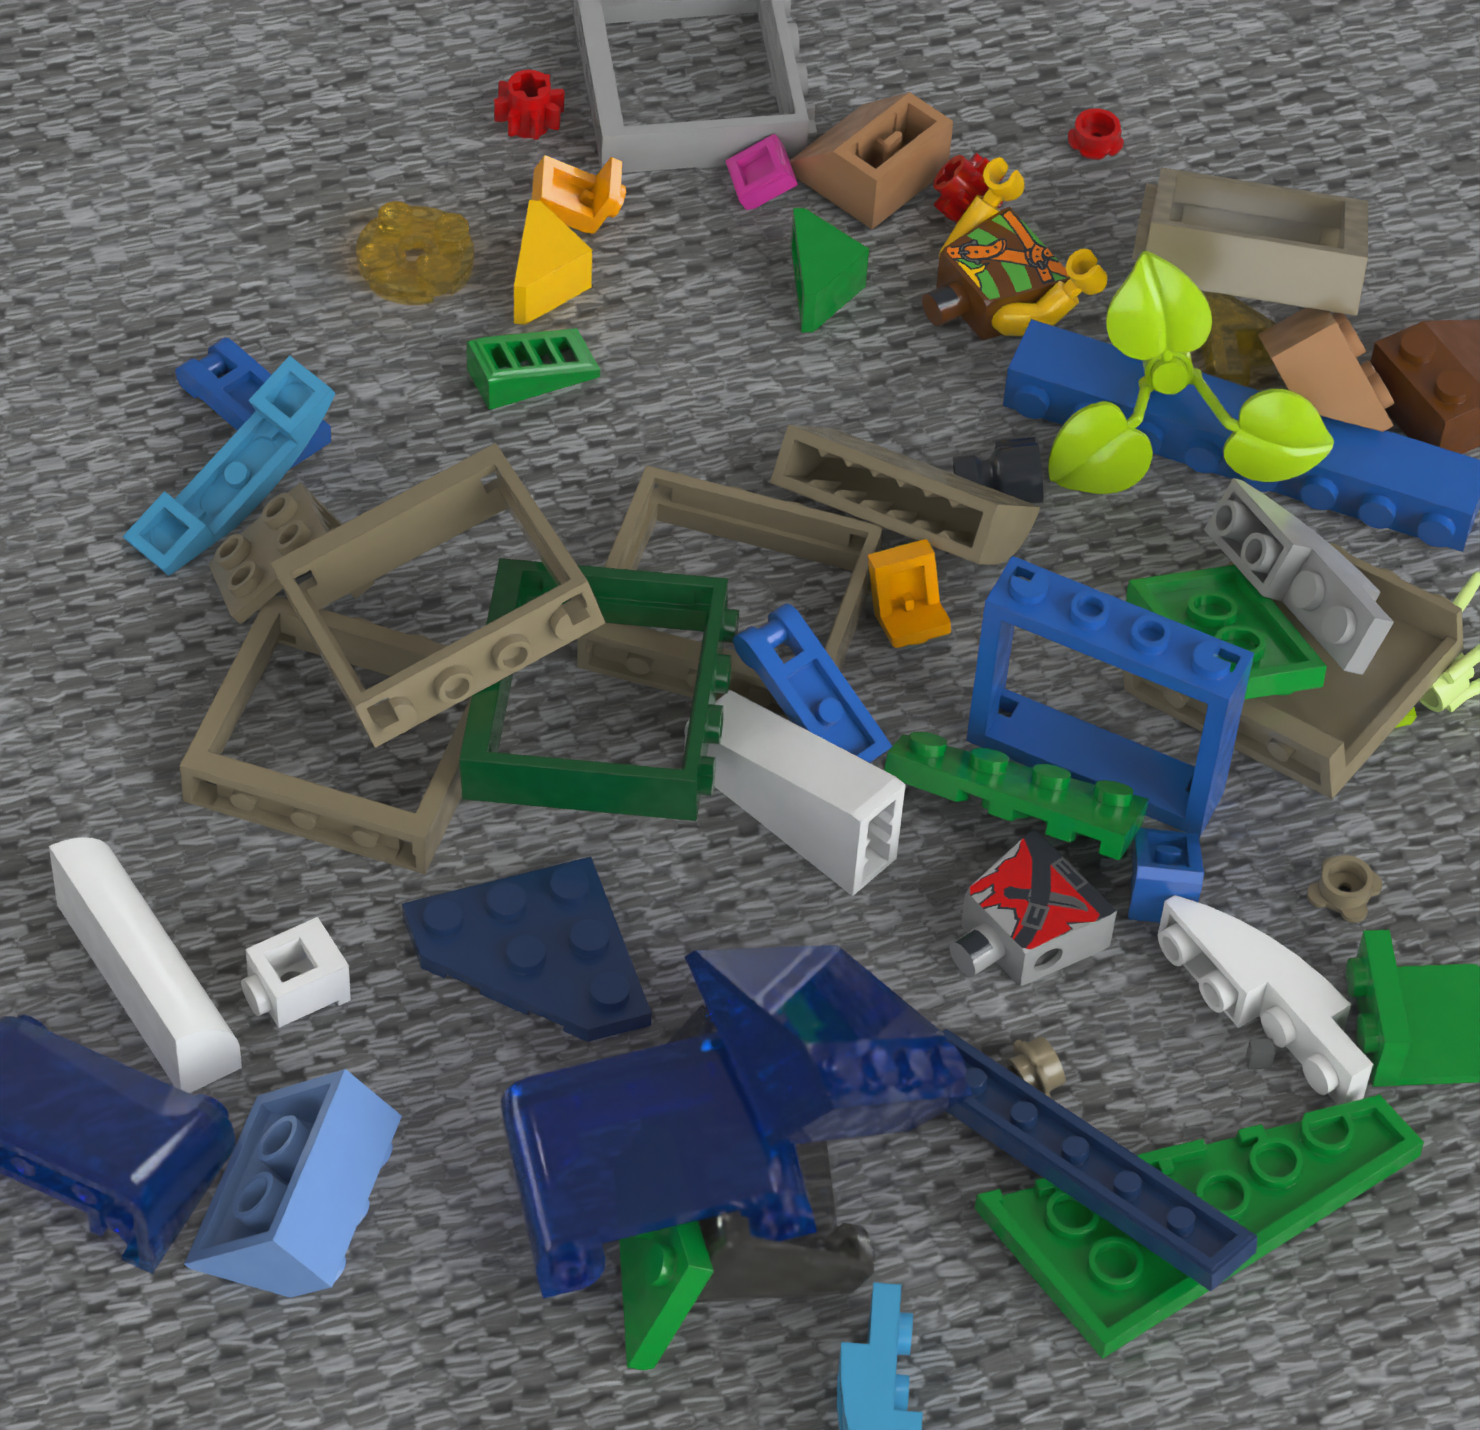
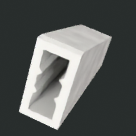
(809, 792)

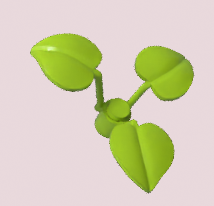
(1160, 320)

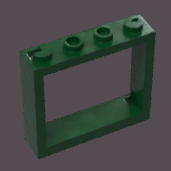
(604, 787)

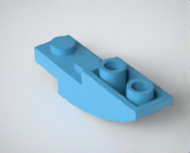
(867, 1382)

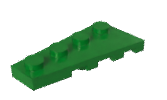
(1014, 791)

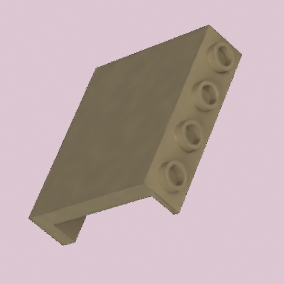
(1333, 729)

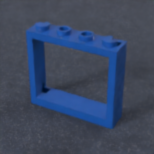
(1130, 641)

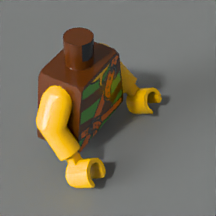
(1001, 272)

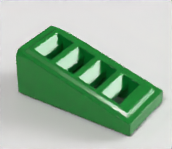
(519, 383)

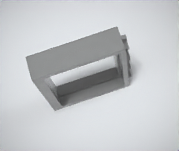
(691, 142)

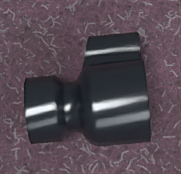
(1011, 469)

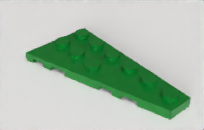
(1261, 1179)

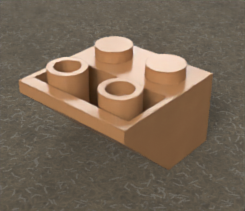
(877, 157)
(1319, 361)

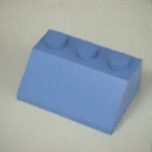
(296, 1186)

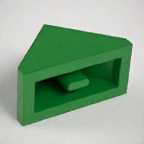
(826, 268)

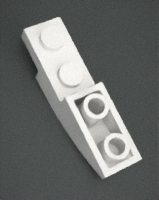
(1256, 977)

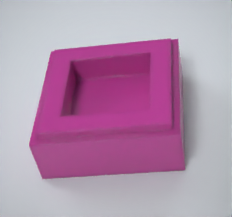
(761, 172)

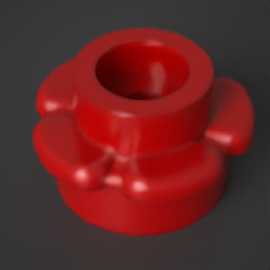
(1096, 134)

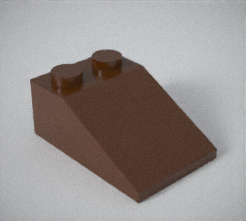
(1434, 381)

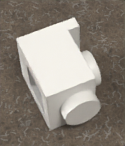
(295, 973)

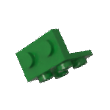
(1414, 1019)

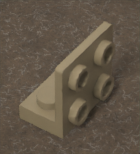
(244, 559)

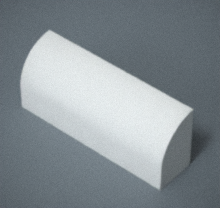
(142, 965)

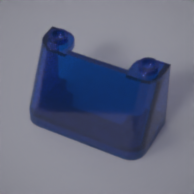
(106, 1138)
(642, 1150)

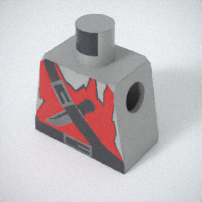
(1031, 915)

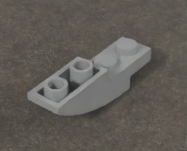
(1302, 571)

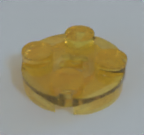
(406, 227)

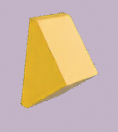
(551, 265)

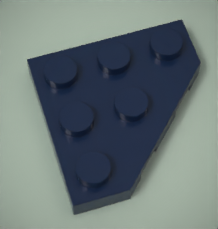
(537, 947)

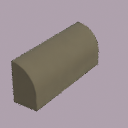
(903, 494)

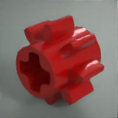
(529, 104)
(959, 184)

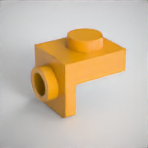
(579, 196)
(907, 594)

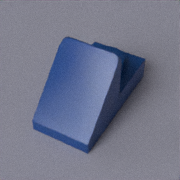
(1163, 866)

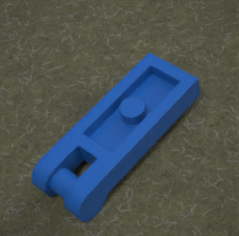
(231, 392)
(810, 684)

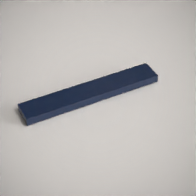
(1100, 1172)

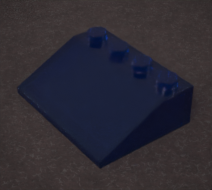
(825, 1044)

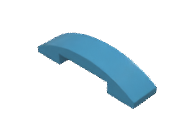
(239, 474)

